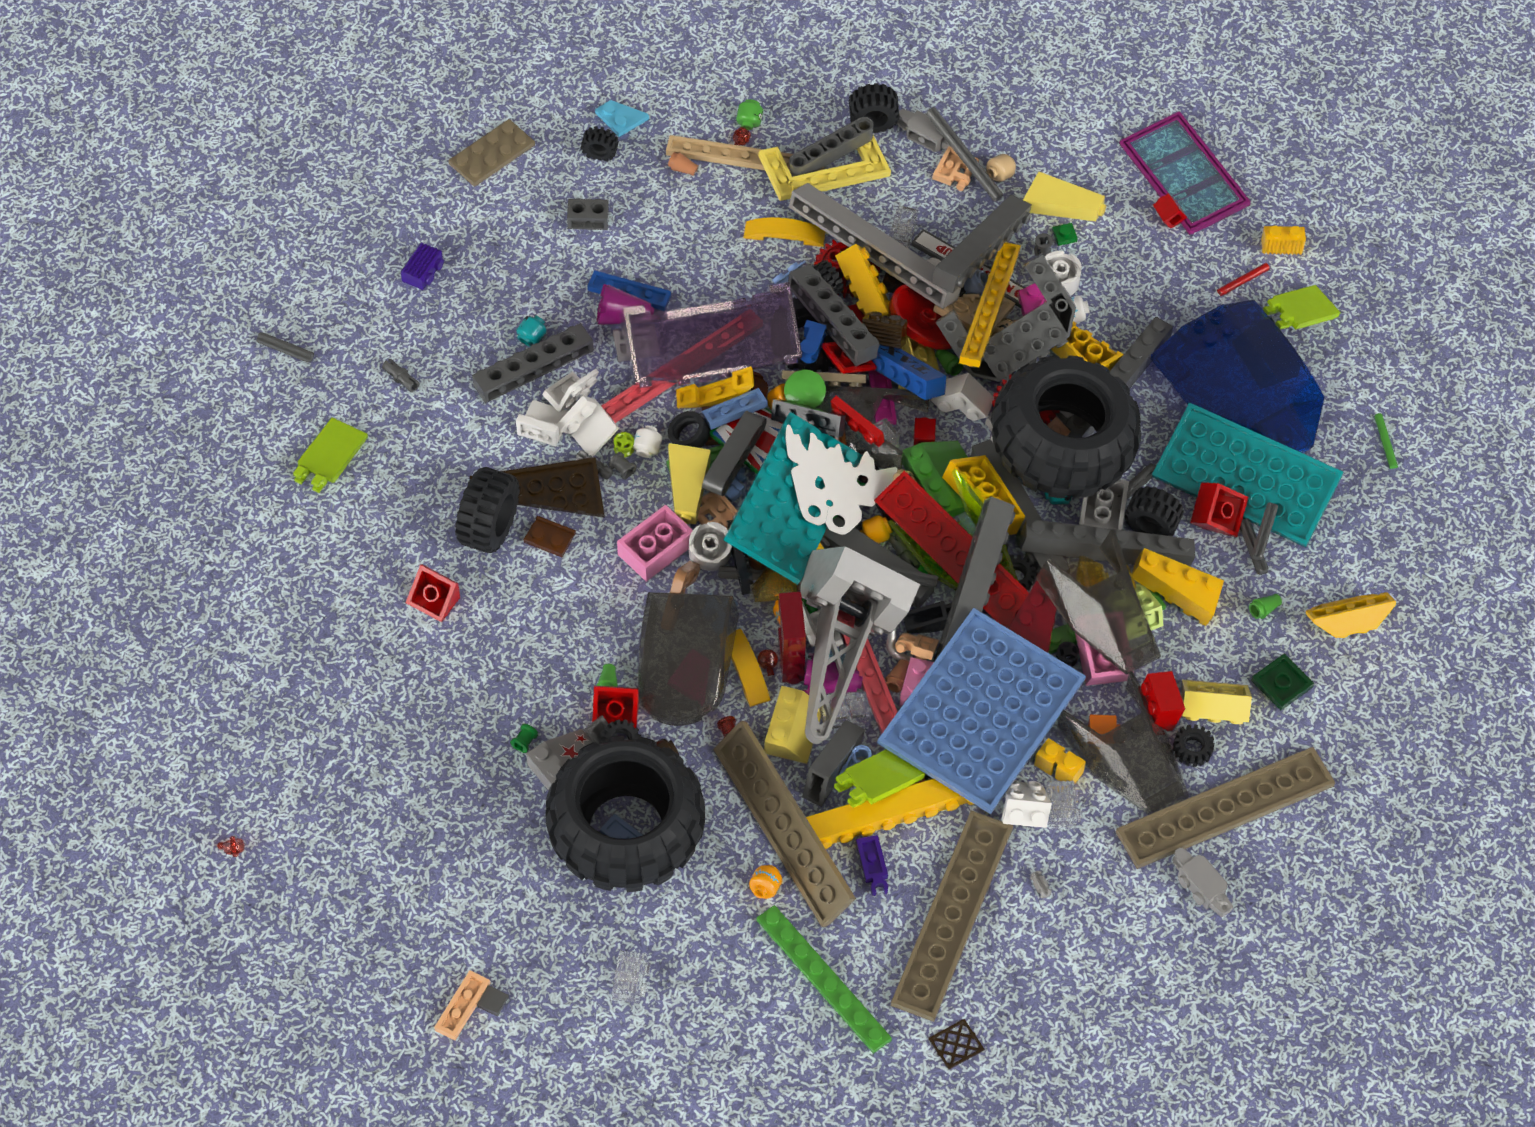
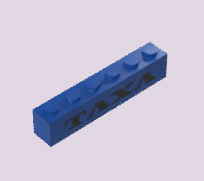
(910, 372)

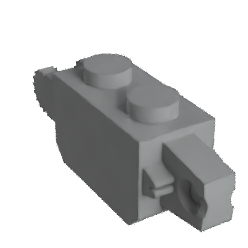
(921, 130)
(1203, 881)

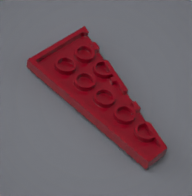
(1035, 618)

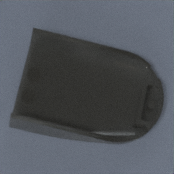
(685, 655)

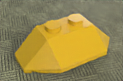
(1352, 614)

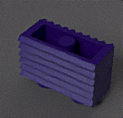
(422, 266)

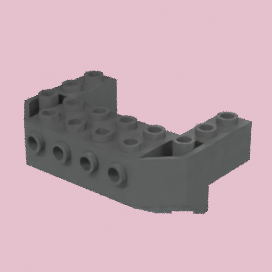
(1025, 338)

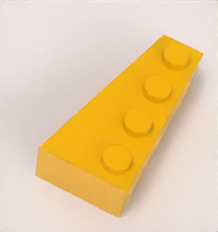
(863, 280)
(1084, 345)
(984, 482)
(1179, 583)

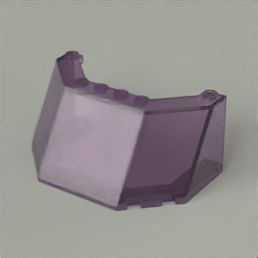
(711, 338)

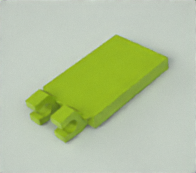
(1301, 308)
(329, 454)
(877, 778)

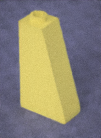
(1063, 199)
(687, 471)

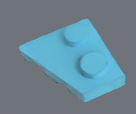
(620, 117)

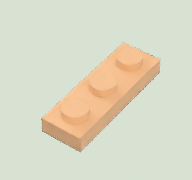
(462, 1005)

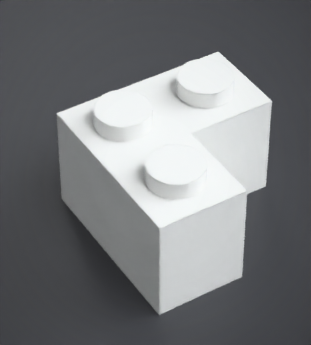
(965, 394)

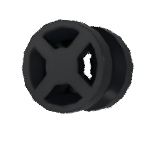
(1068, 649)

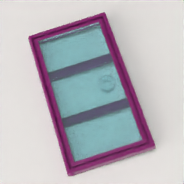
(1183, 165)

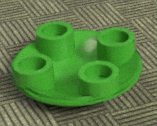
(805, 388)

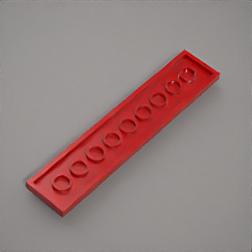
(946, 542)

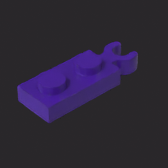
(872, 862)

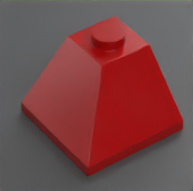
(842, 362)

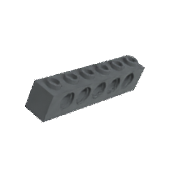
(832, 311)
(532, 362)

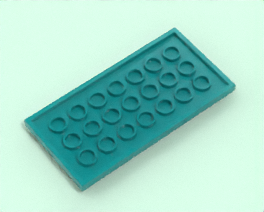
(1223, 452)
(770, 517)

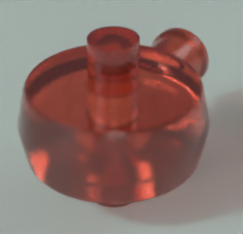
(741, 136)
(768, 660)
(232, 846)

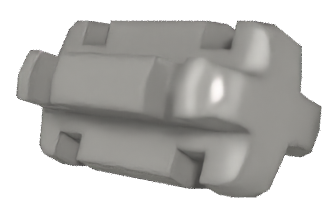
(1040, 884)

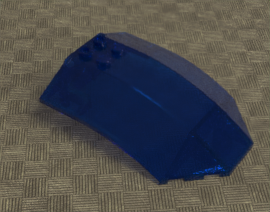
(1245, 372)

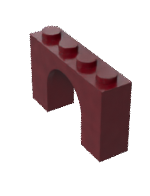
(791, 637)

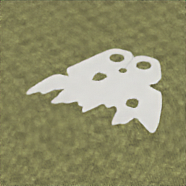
(839, 482)

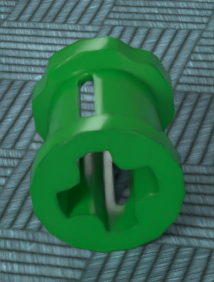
(524, 738)

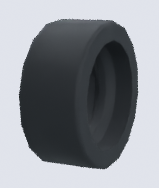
(683, 420)

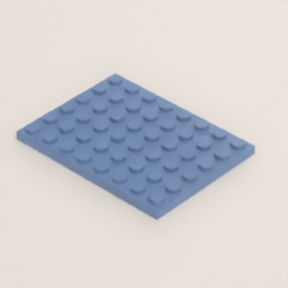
(981, 710)

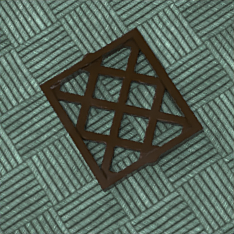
(972, 1035)

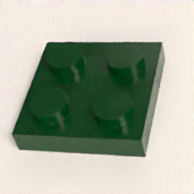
(1282, 681)

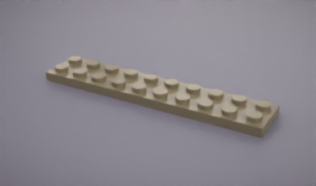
(1225, 807)
(784, 824)
(952, 916)

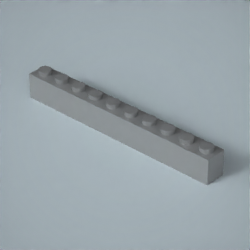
(883, 249)

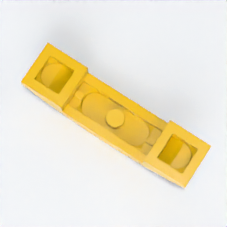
(784, 229)
(716, 392)
(749, 671)

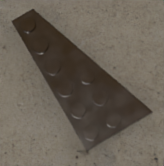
(561, 487)

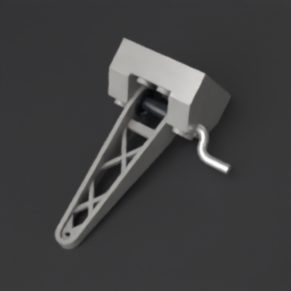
(876, 600)

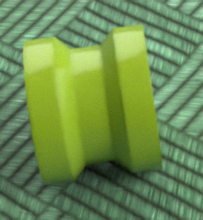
(621, 440)

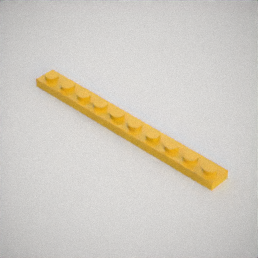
(989, 305)

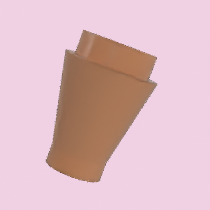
(681, 163)
(896, 677)

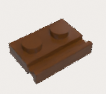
(549, 536)

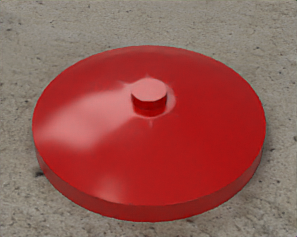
(920, 317)

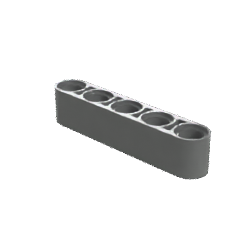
(832, 147)
(734, 453)

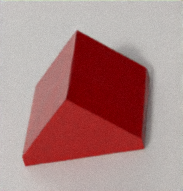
(433, 593)
(616, 703)

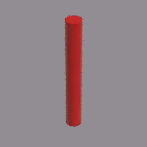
(1243, 279)

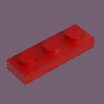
(858, 422)

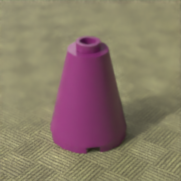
(613, 302)
(831, 677)

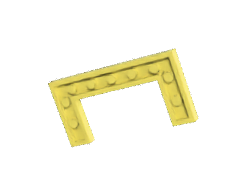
(870, 168)

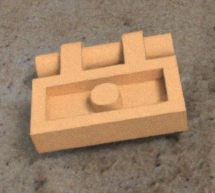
(948, 170)
(718, 507)
(920, 646)

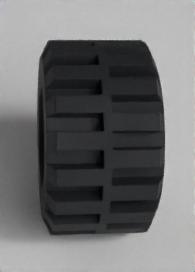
(876, 103)
(1153, 511)

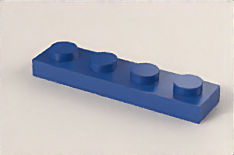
(656, 296)

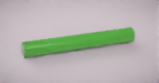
(1386, 441)

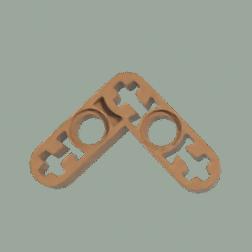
(684, 577)

